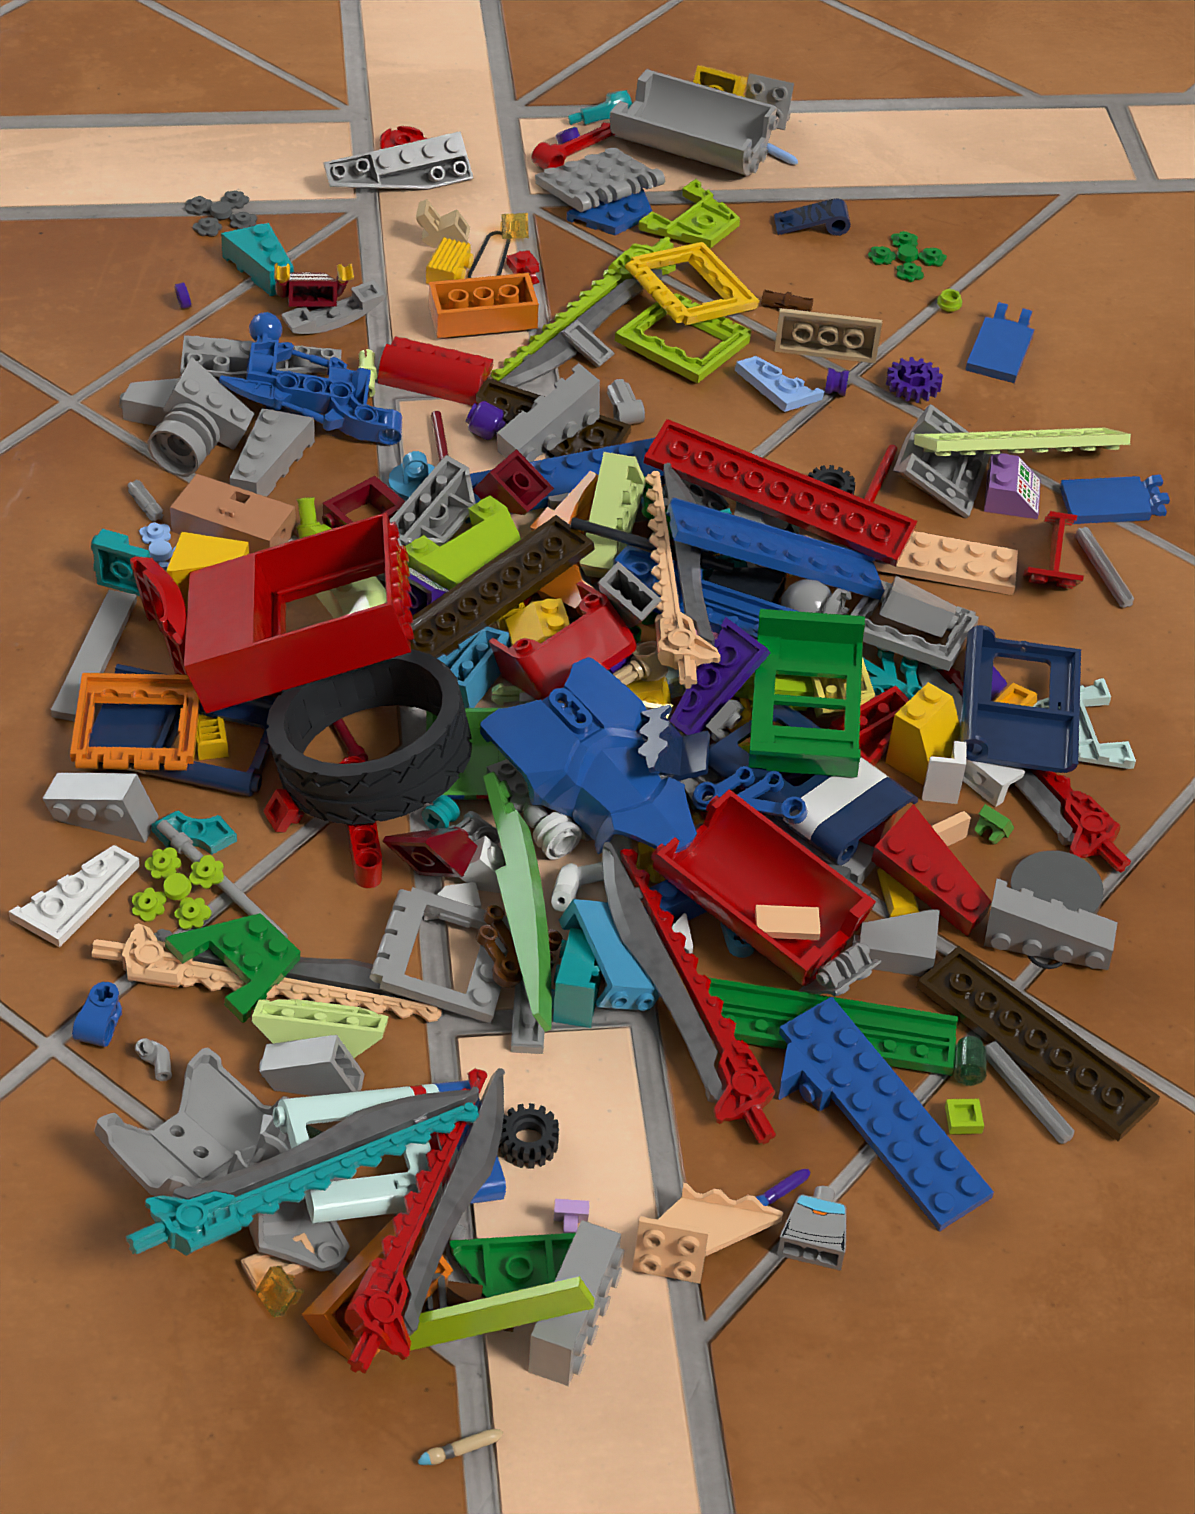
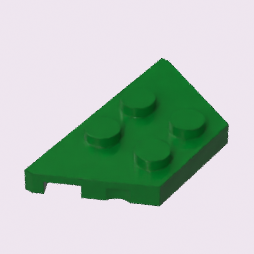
(511, 1262)

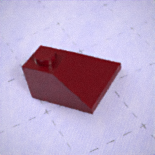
(514, 484)
(434, 851)

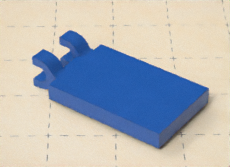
(1001, 345)
(1114, 499)

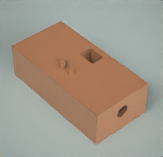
(232, 513)

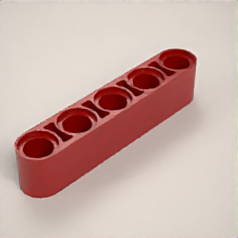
(364, 847)

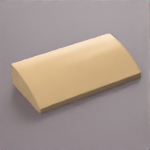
(828, 335)

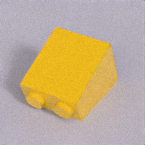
(198, 552)
(923, 730)

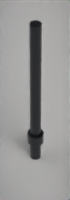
(706, 559)

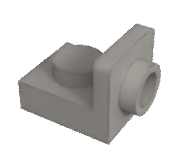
(726, 718)

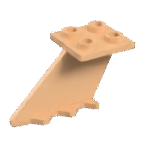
(696, 1228)

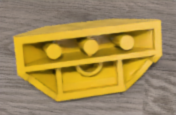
(538, 621)

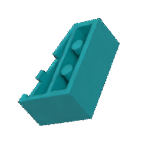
(256, 253)
(576, 982)

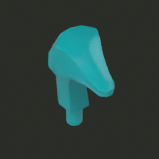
(601, 111)

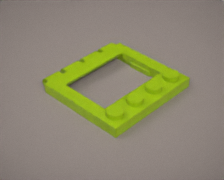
(674, 358)

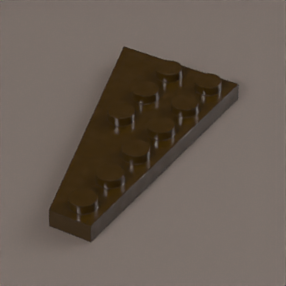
(513, 401)

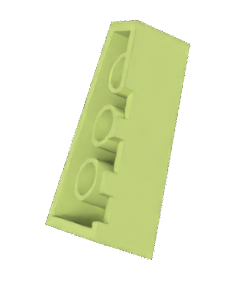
(614, 506)

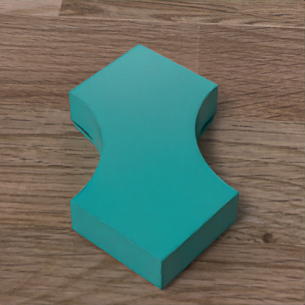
(209, 834)

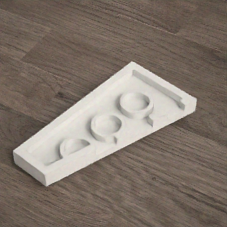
(76, 897)

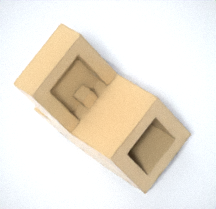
(435, 227)

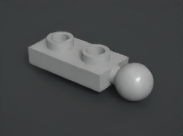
(520, 795)

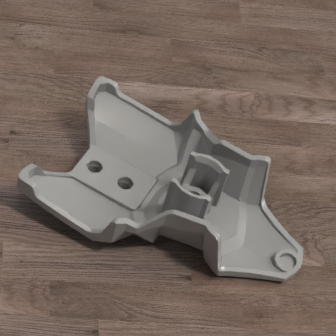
(213, 1135)

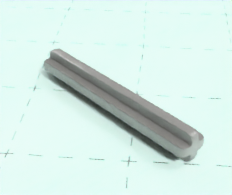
(1104, 567)
(1029, 1093)

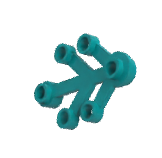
(887, 677)

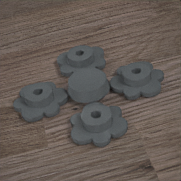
(220, 210)

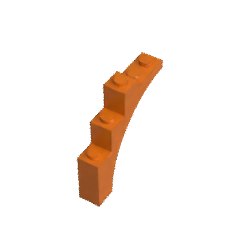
(577, 505)

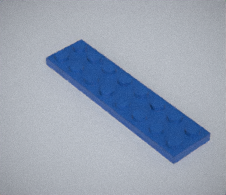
(888, 1115)

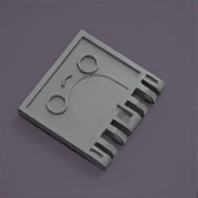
(598, 178)

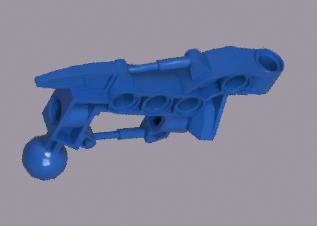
(339, 396)

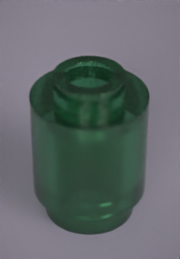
(970, 1061)

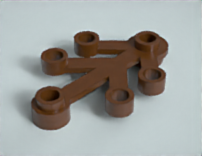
(506, 968)

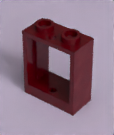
(368, 491)

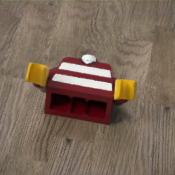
(311, 288)

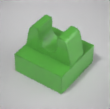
(995, 821)

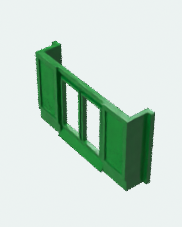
(815, 648)

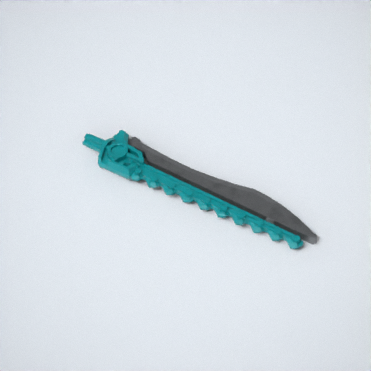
(221, 1206)

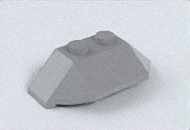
(437, 504)

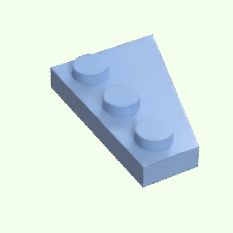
(781, 390)

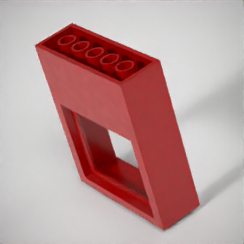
(238, 614)

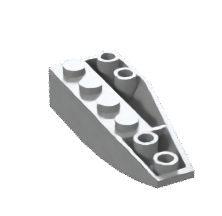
(406, 166)

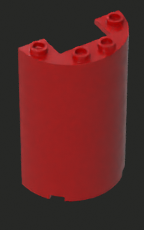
(749, 862)

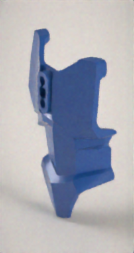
(592, 765)

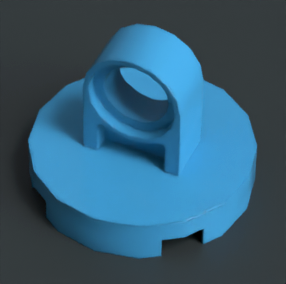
(410, 474)

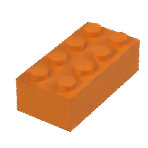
(483, 305)

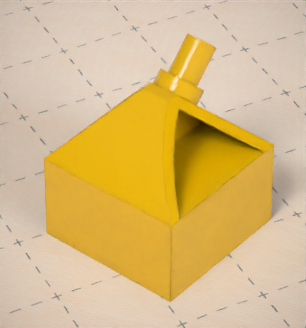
(720, 80)

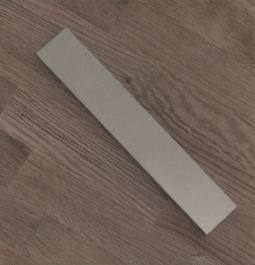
(95, 649)

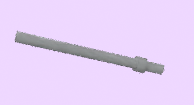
(183, 845)

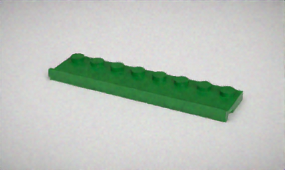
(899, 1034)

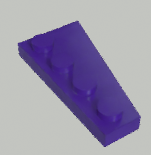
(719, 681)

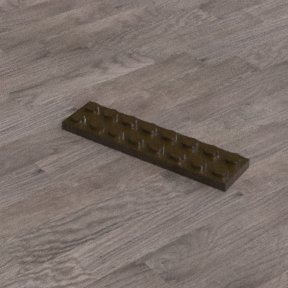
(498, 587)
(1039, 1043)

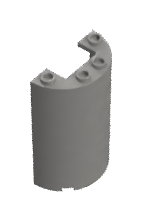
(696, 122)

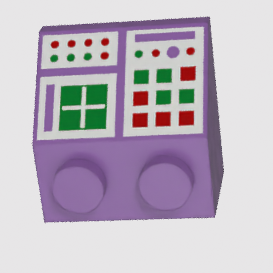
(1011, 487)

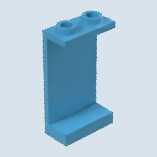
(625, 978)

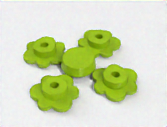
(177, 887)

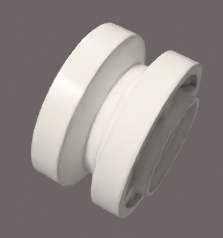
(557, 835)

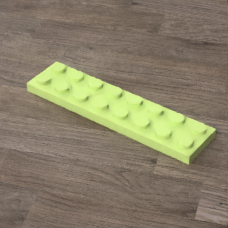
(1017, 441)

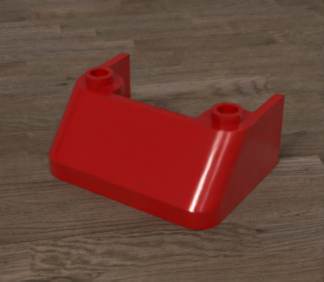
(547, 665)

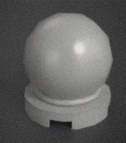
(815, 597)

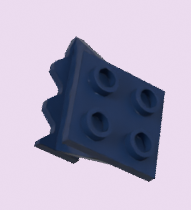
(668, 751)

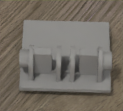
(771, 92)
(842, 971)

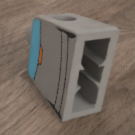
(815, 1230)

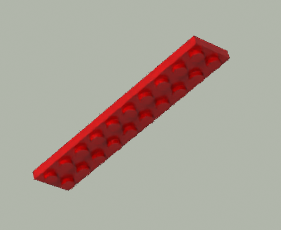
(781, 492)

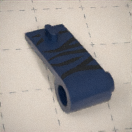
(831, 212)

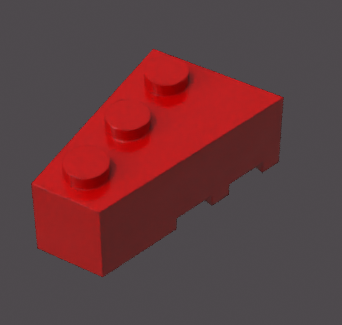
(876, 723)

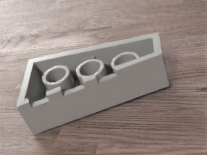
(271, 449)
(1048, 929)

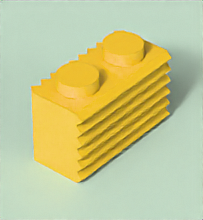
(449, 261)

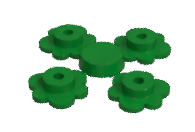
(908, 253)

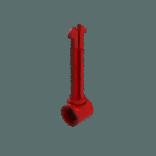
(554, 155)

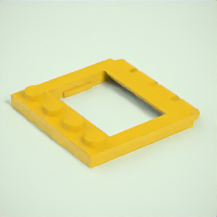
(735, 294)

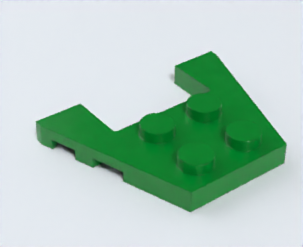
(249, 948)

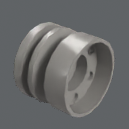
(183, 439)

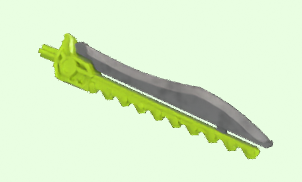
(594, 307)

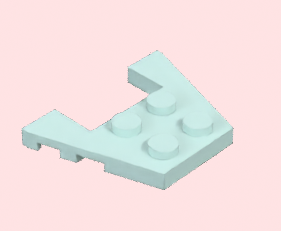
(1110, 754)

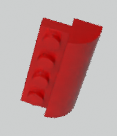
(433, 370)

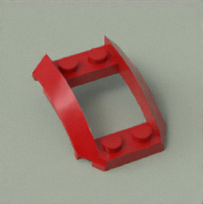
(165, 604)

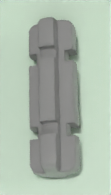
(145, 500)

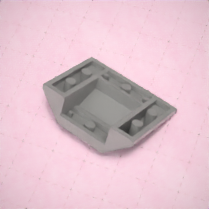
(947, 479)

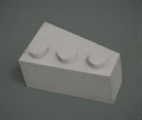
(205, 391)
(102, 803)

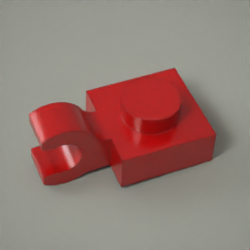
(524, 263)

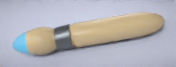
(438, 1455)

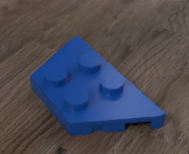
(616, 215)

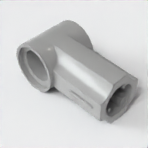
(624, 403)

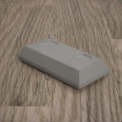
(587, 343)

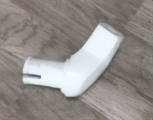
(570, 880)

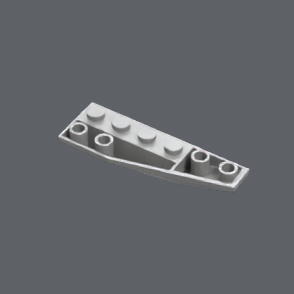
(230, 357)

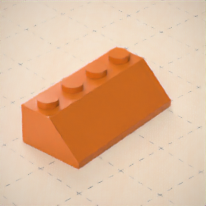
(328, 1310)

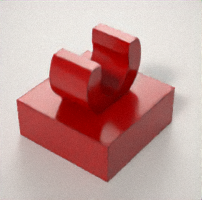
(282, 811)

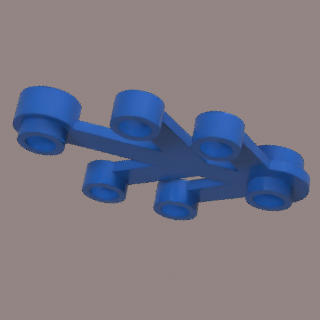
(767, 807)

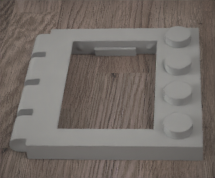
(913, 646)
(398, 944)

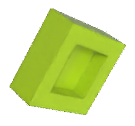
(964, 1116)

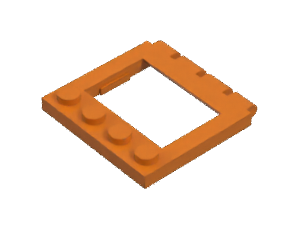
(135, 689)

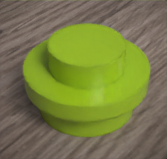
(949, 300)

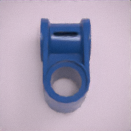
(99, 1015)

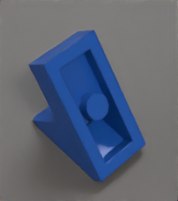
(803, 1075)

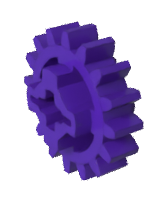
(914, 379)

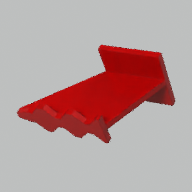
(1040, 576)

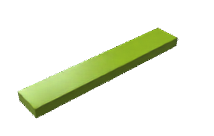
(502, 1312)

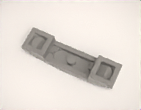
(363, 300)

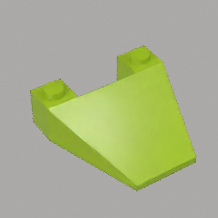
(456, 560)

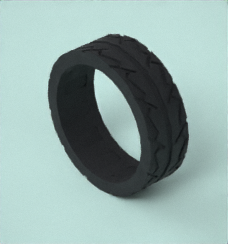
(382, 786)

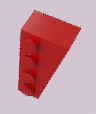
(931, 871)

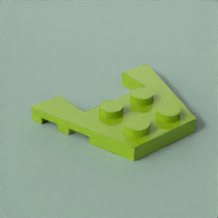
(703, 222)

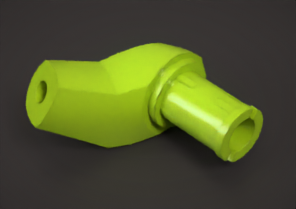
(308, 522)

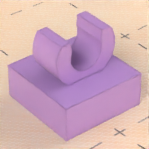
(571, 1213)

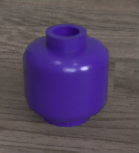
(485, 420)

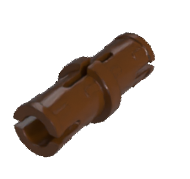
(786, 301)

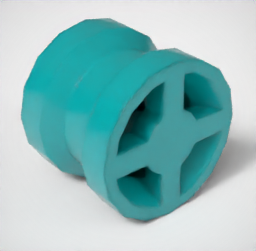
(440, 813)

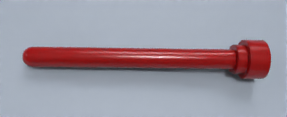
(881, 473)

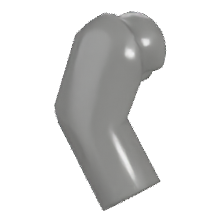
(157, 1056)

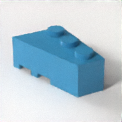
(475, 664)

